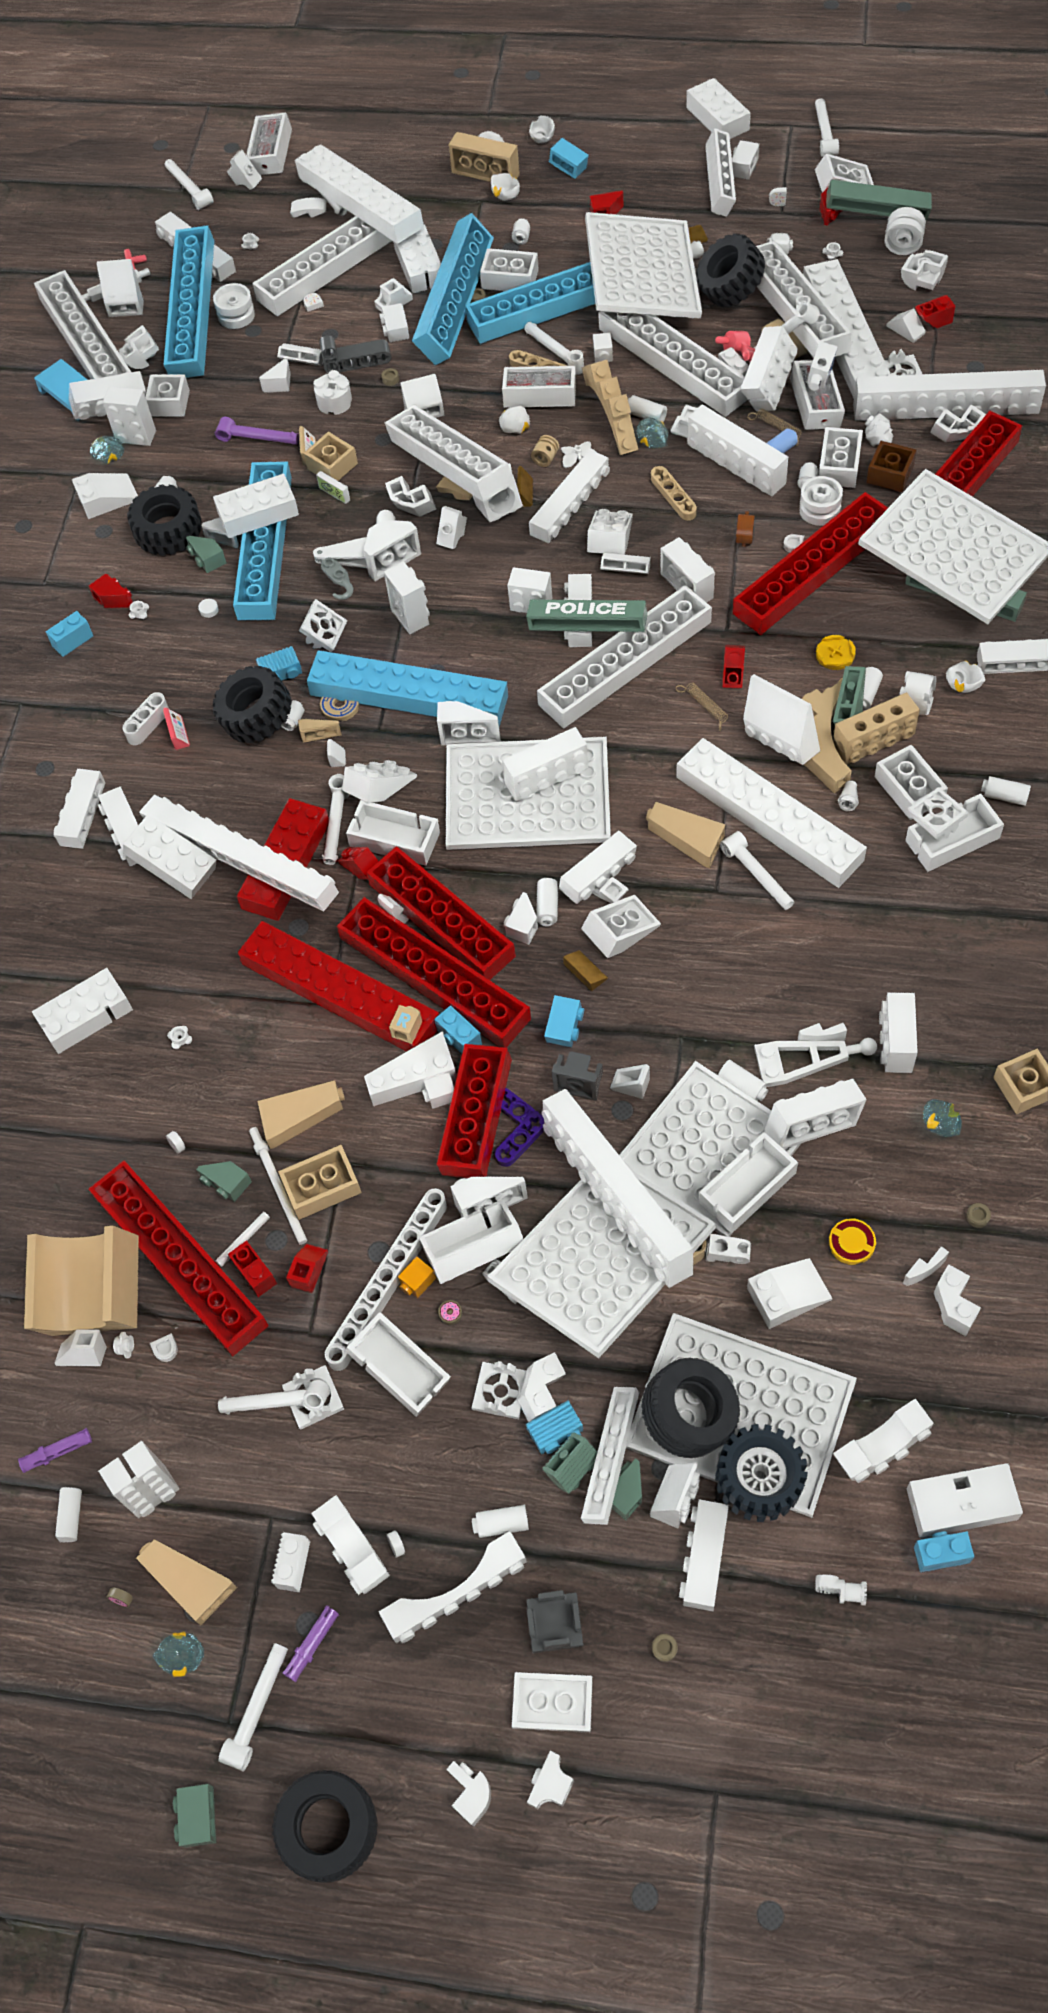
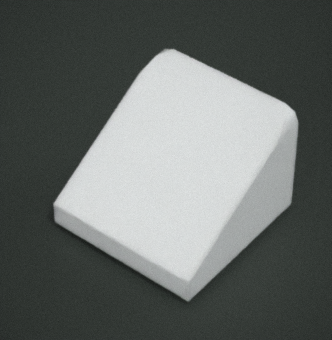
(335, 754)

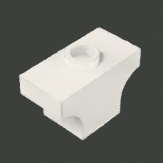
(243, 171)
(392, 293)
(451, 527)
(550, 1783)

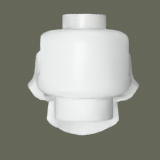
(878, 430)

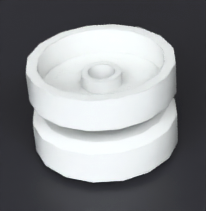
(905, 231)
(234, 306)
(820, 500)

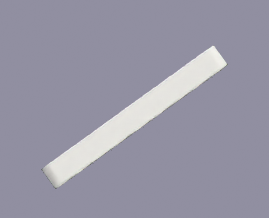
(387, 1267)

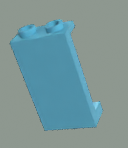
(56, 381)

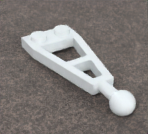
(771, 1066)

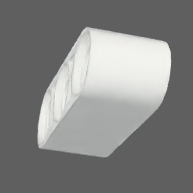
(145, 719)

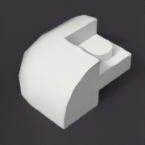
(924, 269)
(138, 348)

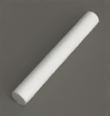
(246, 1235)

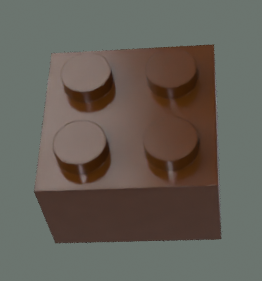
(891, 466)

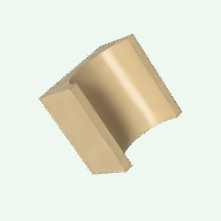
(81, 1282)

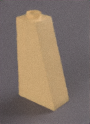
(687, 832)
(298, 1111)
(187, 1581)

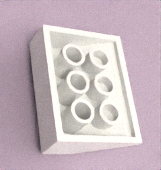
(780, 720)

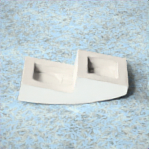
(312, 206)
(681, 422)
(611, 890)
(392, 907)
(816, 1033)
(922, 1270)

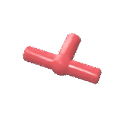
(136, 259)

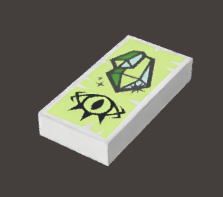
(333, 487)

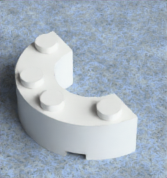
(886, 1443)
(350, 1546)

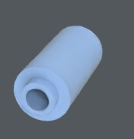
(784, 440)

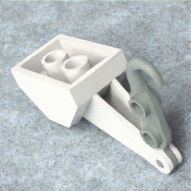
(382, 549)

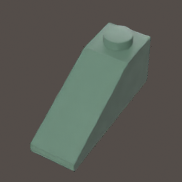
(851, 694)

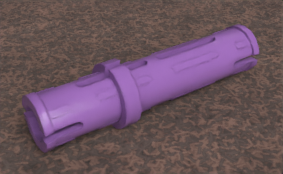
(50, 1452)
(310, 1644)

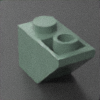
(206, 552)
(226, 1178)
(628, 1490)

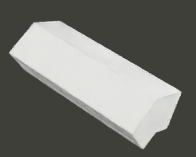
(303, 355)
(625, 563)

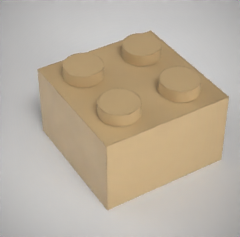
(331, 456)
(1024, 1081)

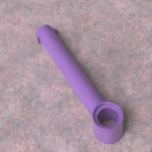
(228, 428)

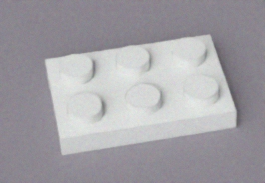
(552, 1702)

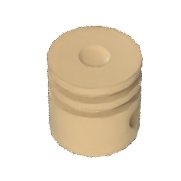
(546, 449)

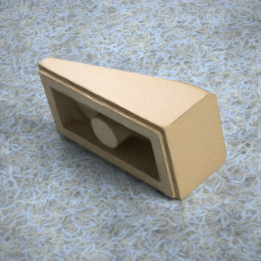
(318, 729)

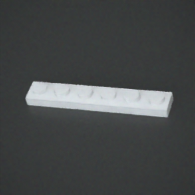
(610, 1456)

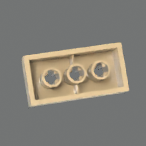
(482, 157)

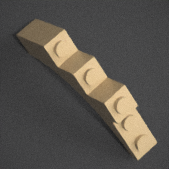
(615, 405)
(827, 763)

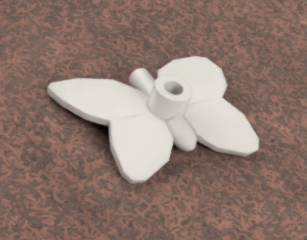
(572, 453)

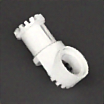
(847, 1591)

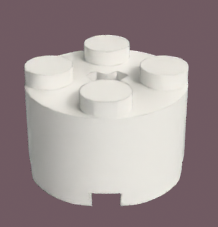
(333, 393)
(920, 689)

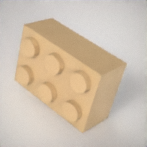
(320, 1182)

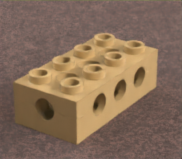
(876, 728)

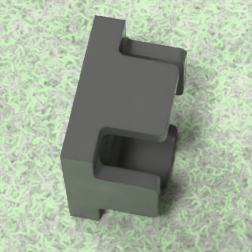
(575, 1076)
(554, 1622)

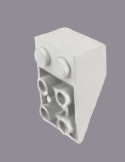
(120, 288)
(609, 532)
(376, 780)
(675, 1493)

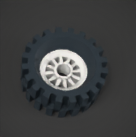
(769, 1447)

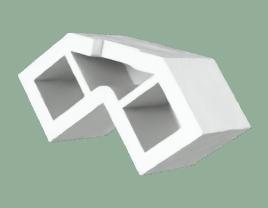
(952, 428)
(417, 501)
(956, 1311)
(535, 1396)

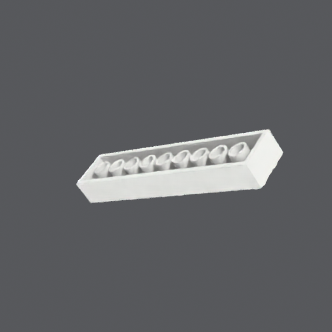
(359, 194)
(318, 265)
(786, 288)
(80, 327)
(864, 354)
(677, 358)
(932, 393)
(449, 453)
(623, 657)
(771, 812)
(618, 1189)

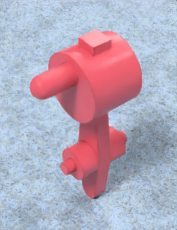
(739, 341)

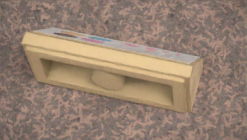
(306, 442)

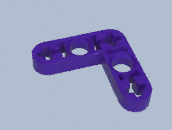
(524, 1121)

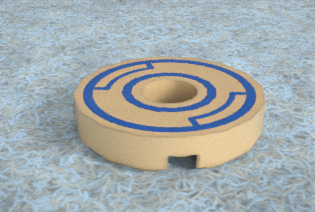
(341, 713)

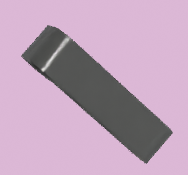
(353, 356)

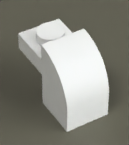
(476, 1797)

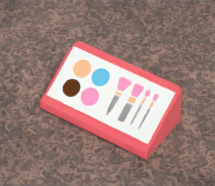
(176, 729)

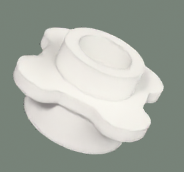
(250, 241)
(833, 251)
(138, 610)
(175, 1033)
(123, 1345)

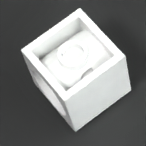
(501, 503)

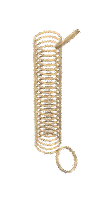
(789, 425)
(705, 695)

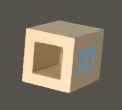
(405, 1023)

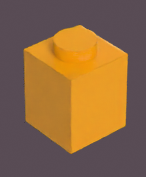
(416, 1278)

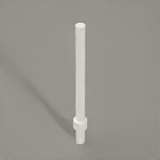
(261, 1148)

